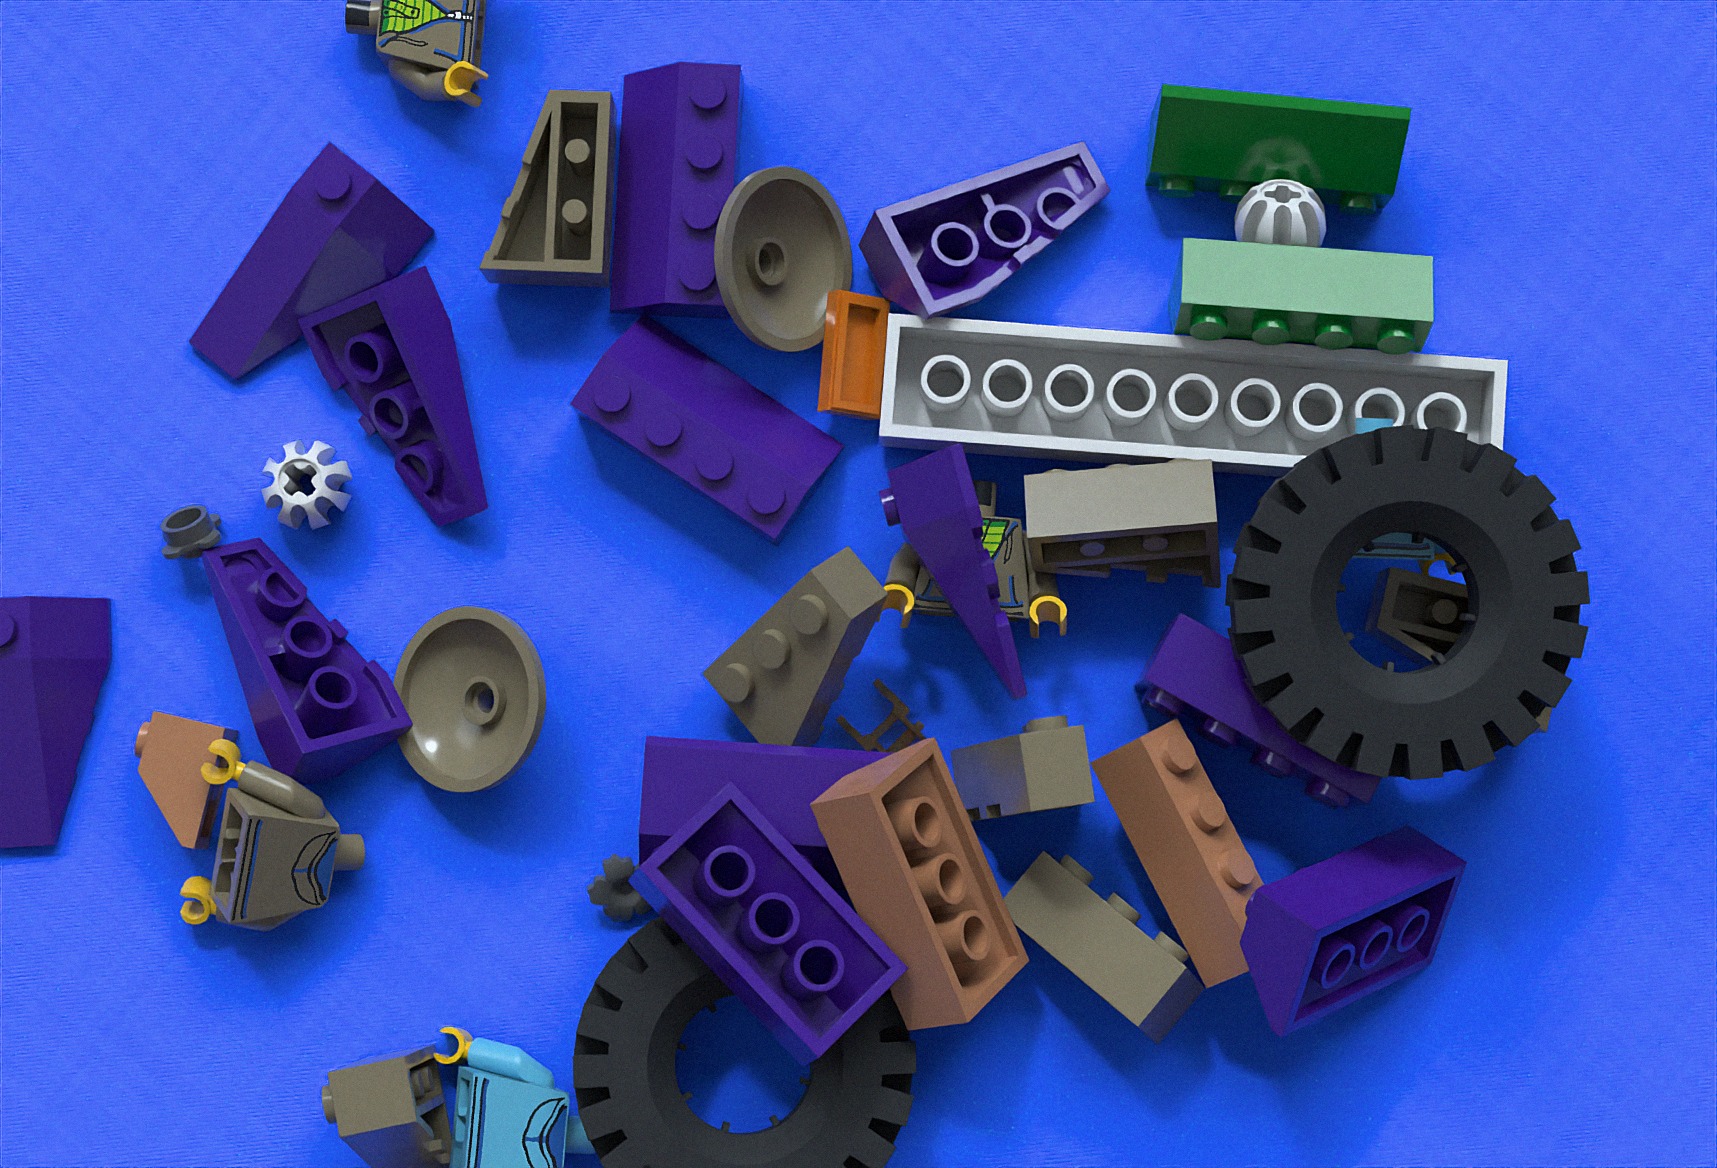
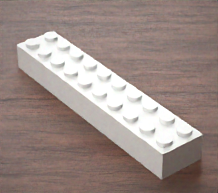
(1162, 394)

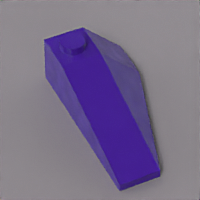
(976, 233)
(322, 245)
(403, 373)
(944, 530)
(303, 682)
(49, 685)

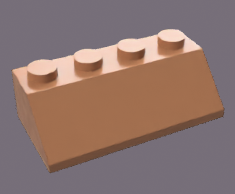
(1184, 845)
(922, 884)

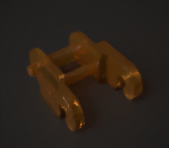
(899, 712)

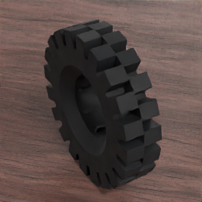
(1516, 626)
(631, 1092)

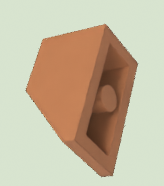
(171, 765)

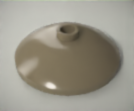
(780, 256)
(448, 692)

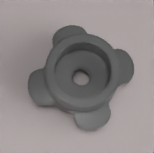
(189, 532)

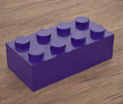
(1198, 676)

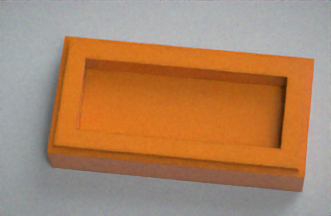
(853, 355)

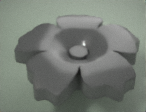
(615, 891)

